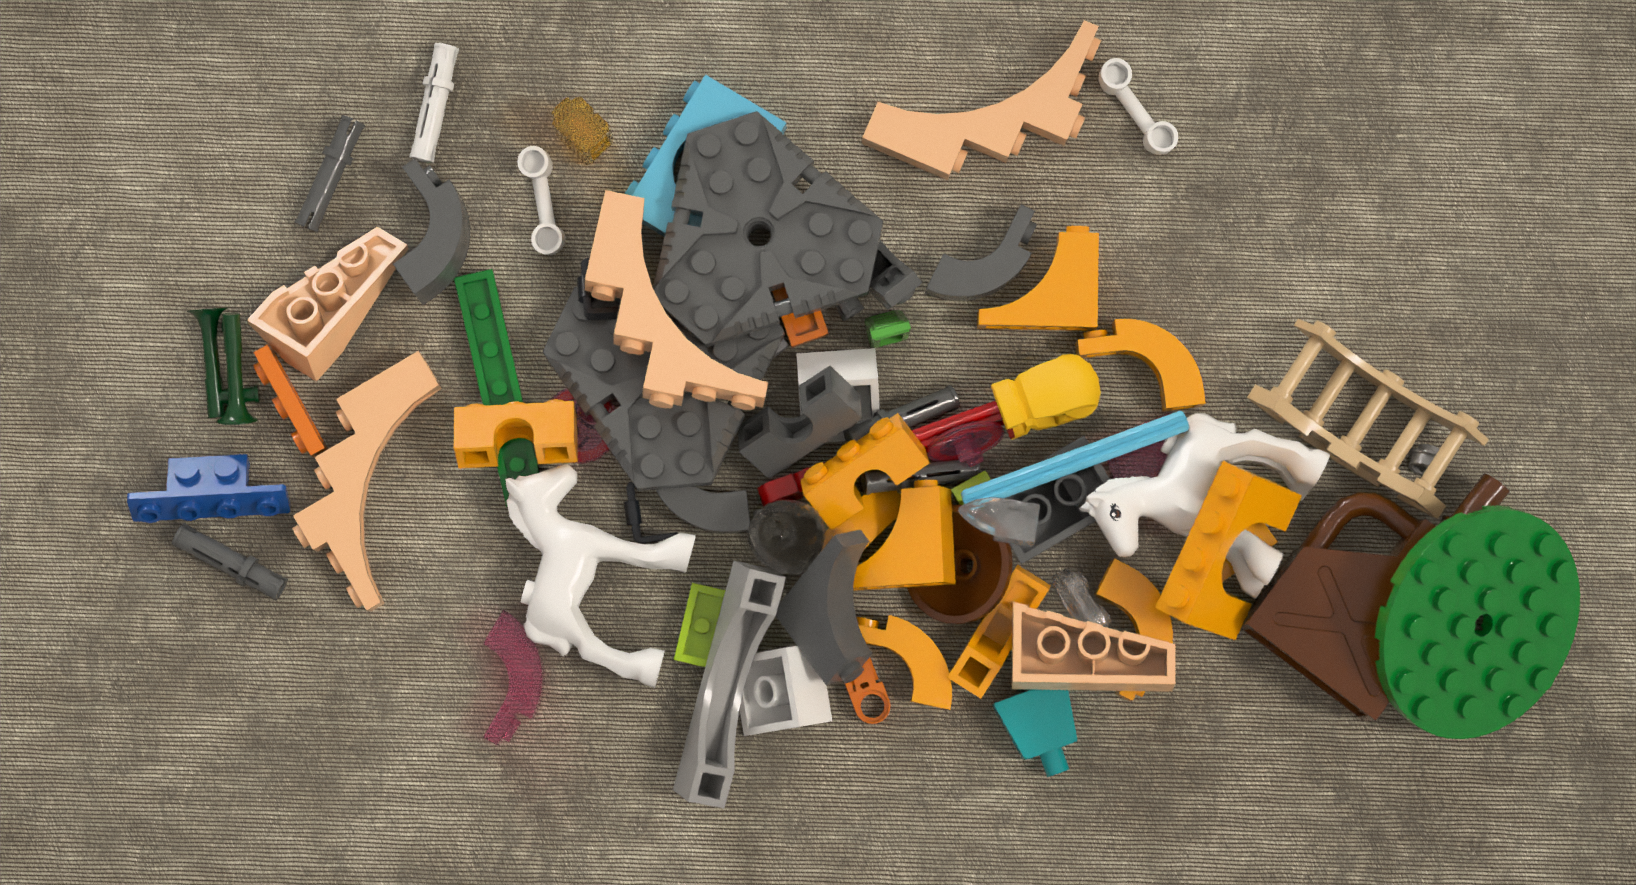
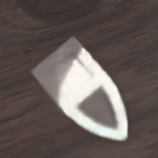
(1004, 518)

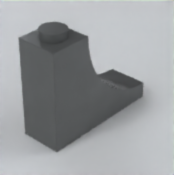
(822, 612)

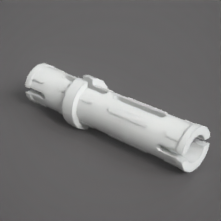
(436, 93)

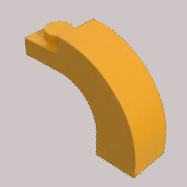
(1166, 356)
(1137, 599)

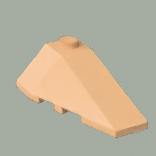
(322, 311)

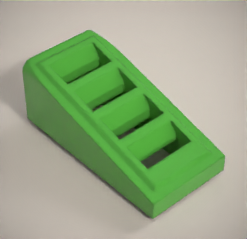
(887, 328)

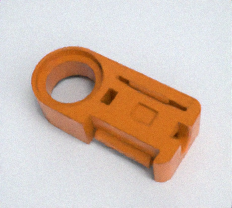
(864, 686)

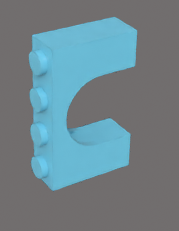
(707, 106)

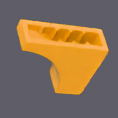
(1063, 298)
(919, 545)

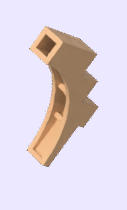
(937, 140)
(642, 324)
(338, 519)

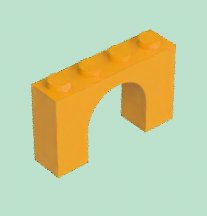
(1195, 583)

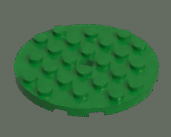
(1468, 567)

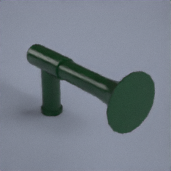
(215, 395)
(236, 409)

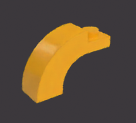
(993, 636)
(919, 653)

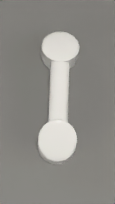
(1114, 79)
(537, 165)

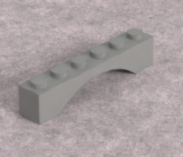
(710, 744)

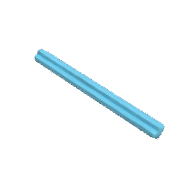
(1079, 458)

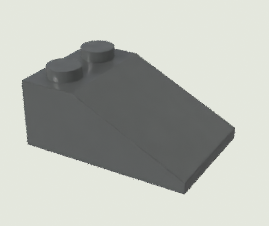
(1060, 505)

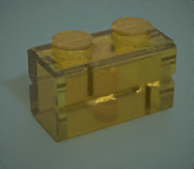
(581, 129)

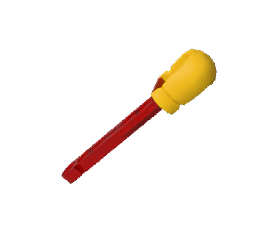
(1036, 400)

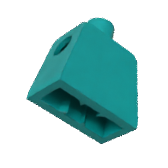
(1039, 725)

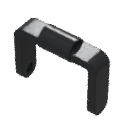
(586, 298)
(634, 518)

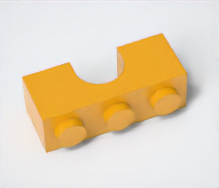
(484, 429)
(886, 448)

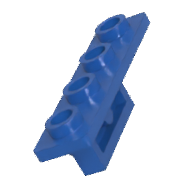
(207, 490)

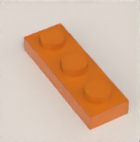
(288, 402)

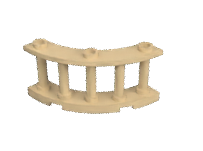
(1347, 448)

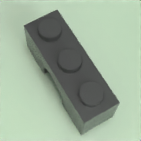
(778, 442)

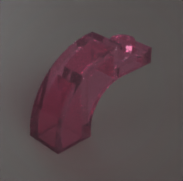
(524, 672)

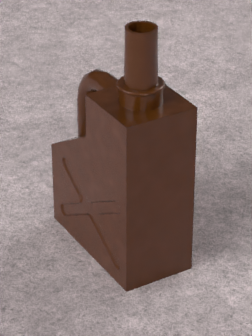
(1327, 602)

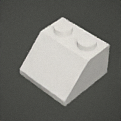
(855, 366)
(783, 693)

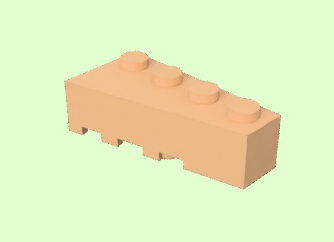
(1081, 655)

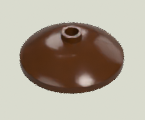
(975, 591)

